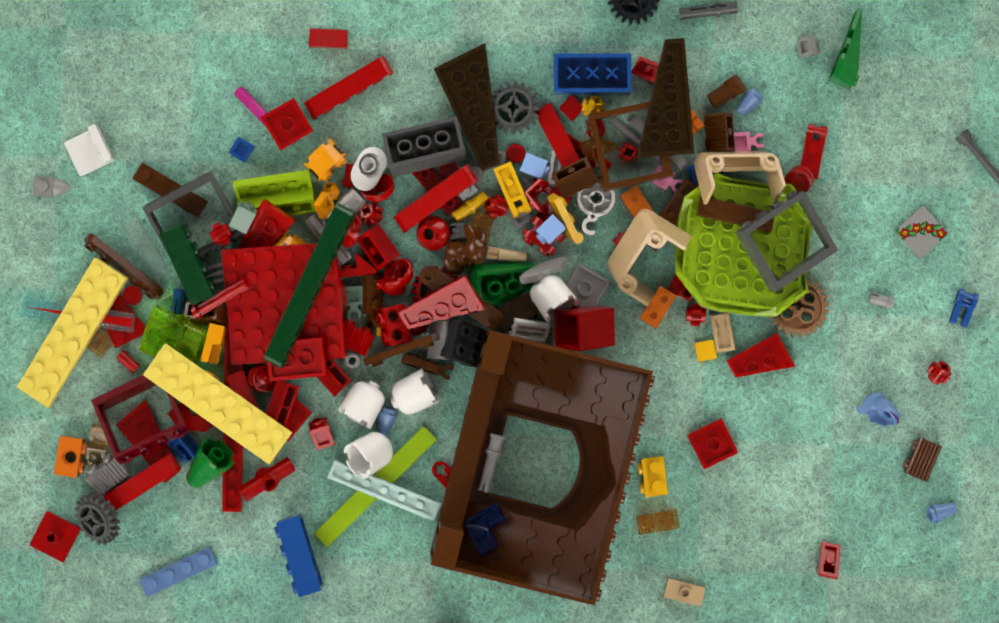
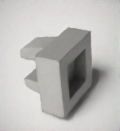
(807, 46)

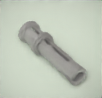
(493, 452)

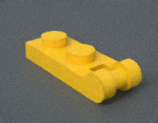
(512, 189)
(558, 205)

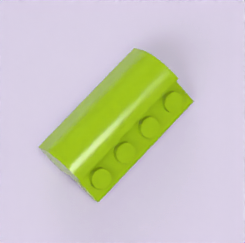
(288, 191)

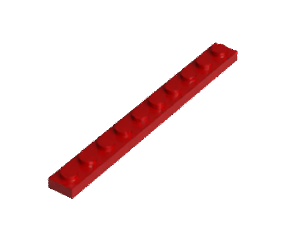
(234, 476)

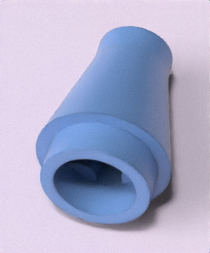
(749, 102)
(386, 419)
(938, 512)

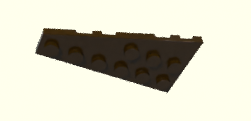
(470, 96)
(668, 117)

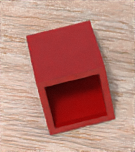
(584, 328)

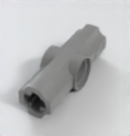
(317, 226)

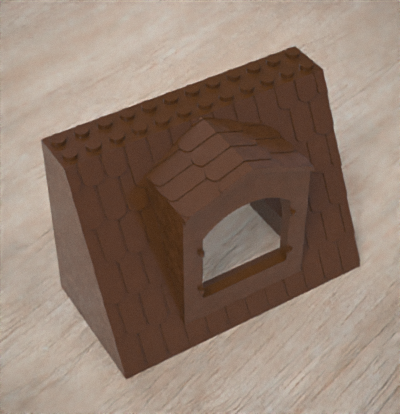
(541, 546)

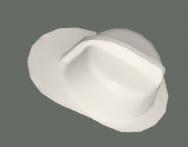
(368, 168)

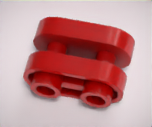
(530, 238)

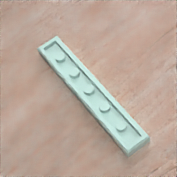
(385, 491)

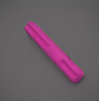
(250, 103)

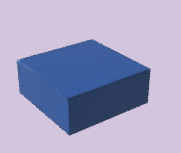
(241, 149)

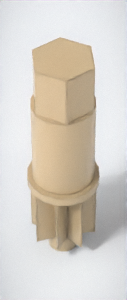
(506, 255)

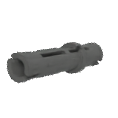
(708, 10)

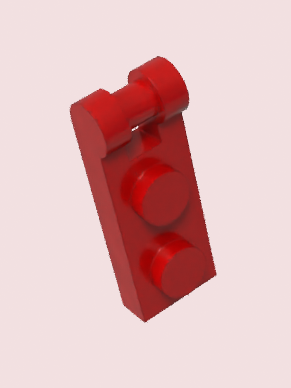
(813, 148)

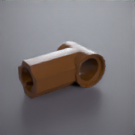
(730, 89)

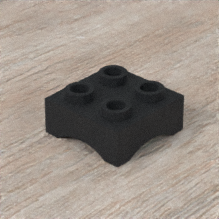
(463, 343)

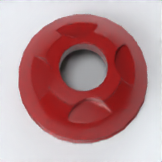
(385, 184)
(441, 233)

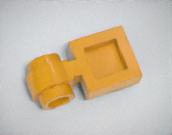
(324, 202)

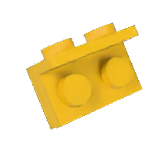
(653, 476)

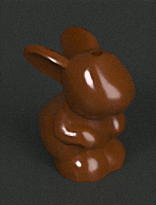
(460, 253)

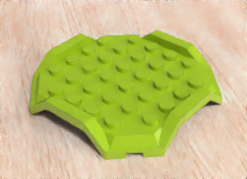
(717, 265)

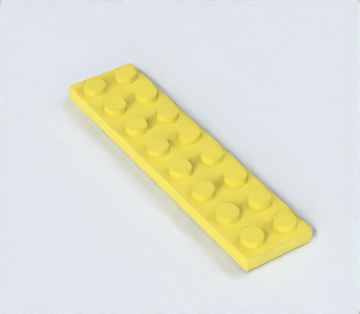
(72, 332)
(217, 403)

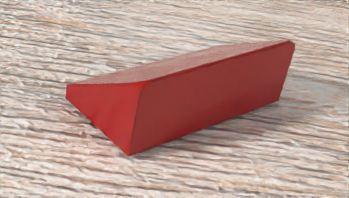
(328, 38)

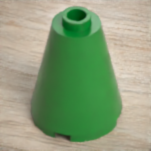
(209, 462)

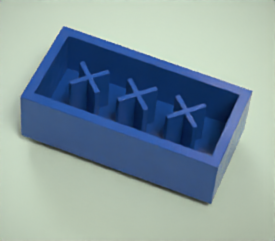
(592, 74)
(299, 555)

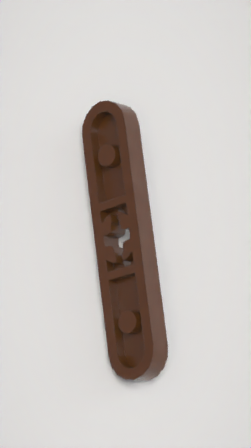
(134, 275)
(437, 279)

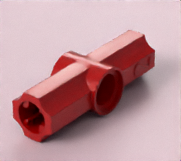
(266, 479)

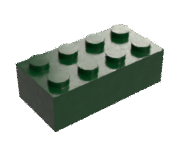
(187, 263)

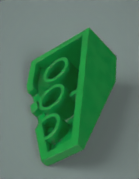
(847, 62)
(499, 280)

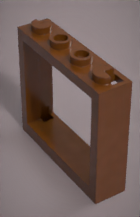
(599, 161)

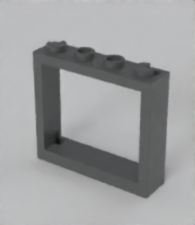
(179, 192)
(762, 217)

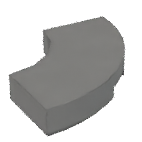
(543, 269)

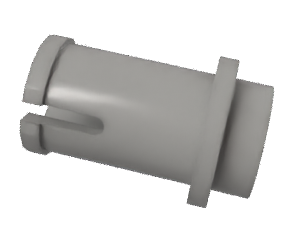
(881, 300)
(347, 360)

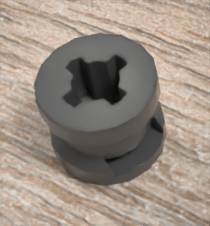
(457, 230)

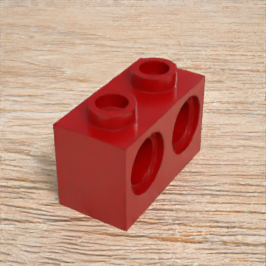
(396, 323)

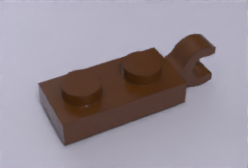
(371, 299)
(428, 366)

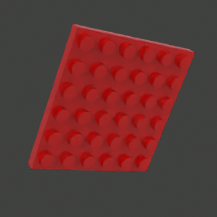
(271, 281)

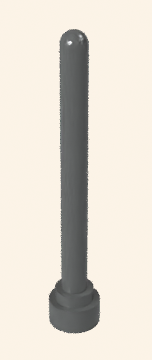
(966, 140)

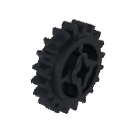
(641, 12)

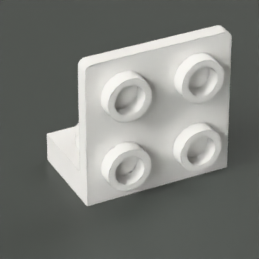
(89, 151)

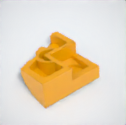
(213, 344)

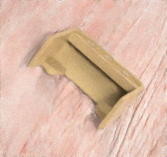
(732, 161)
(645, 229)

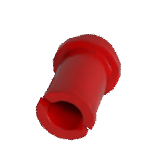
(347, 177)
(126, 360)

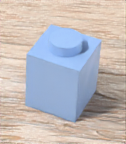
(534, 166)
(550, 230)

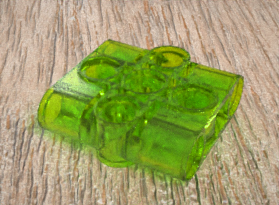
(174, 330)

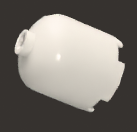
(551, 294)
(414, 393)
(363, 403)
(369, 454)

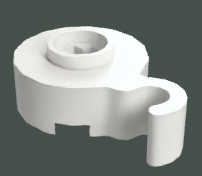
(594, 210)

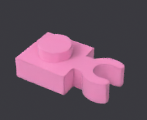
(744, 142)
(664, 183)

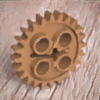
(795, 323)

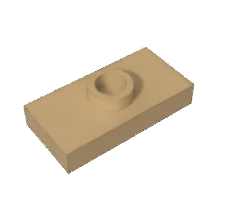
(722, 332)
(684, 592)

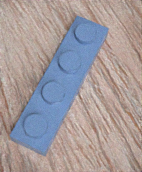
(178, 571)

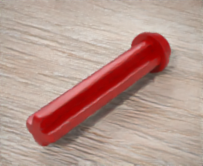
(219, 298)

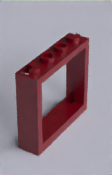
(126, 392)

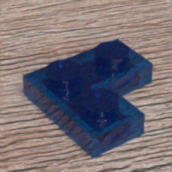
(480, 528)

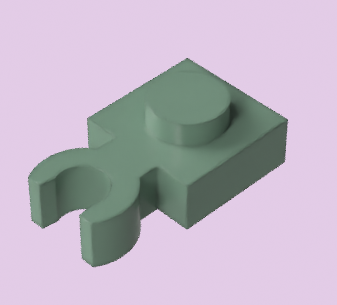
(354, 299)

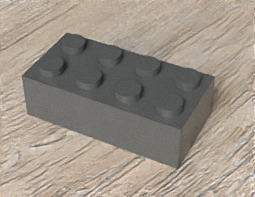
(424, 146)

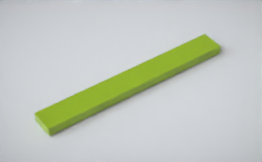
(360, 501)

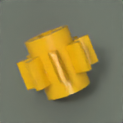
(592, 105)

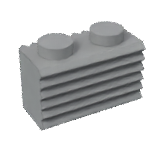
(106, 474)

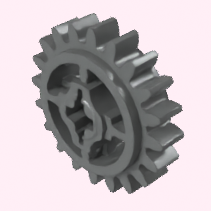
(514, 99)
(97, 518)

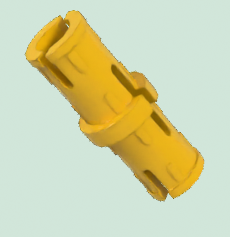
(469, 207)

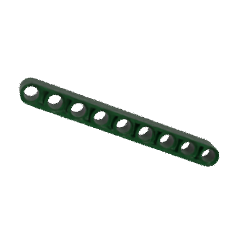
(309, 285)

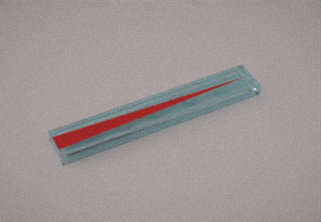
(51, 311)

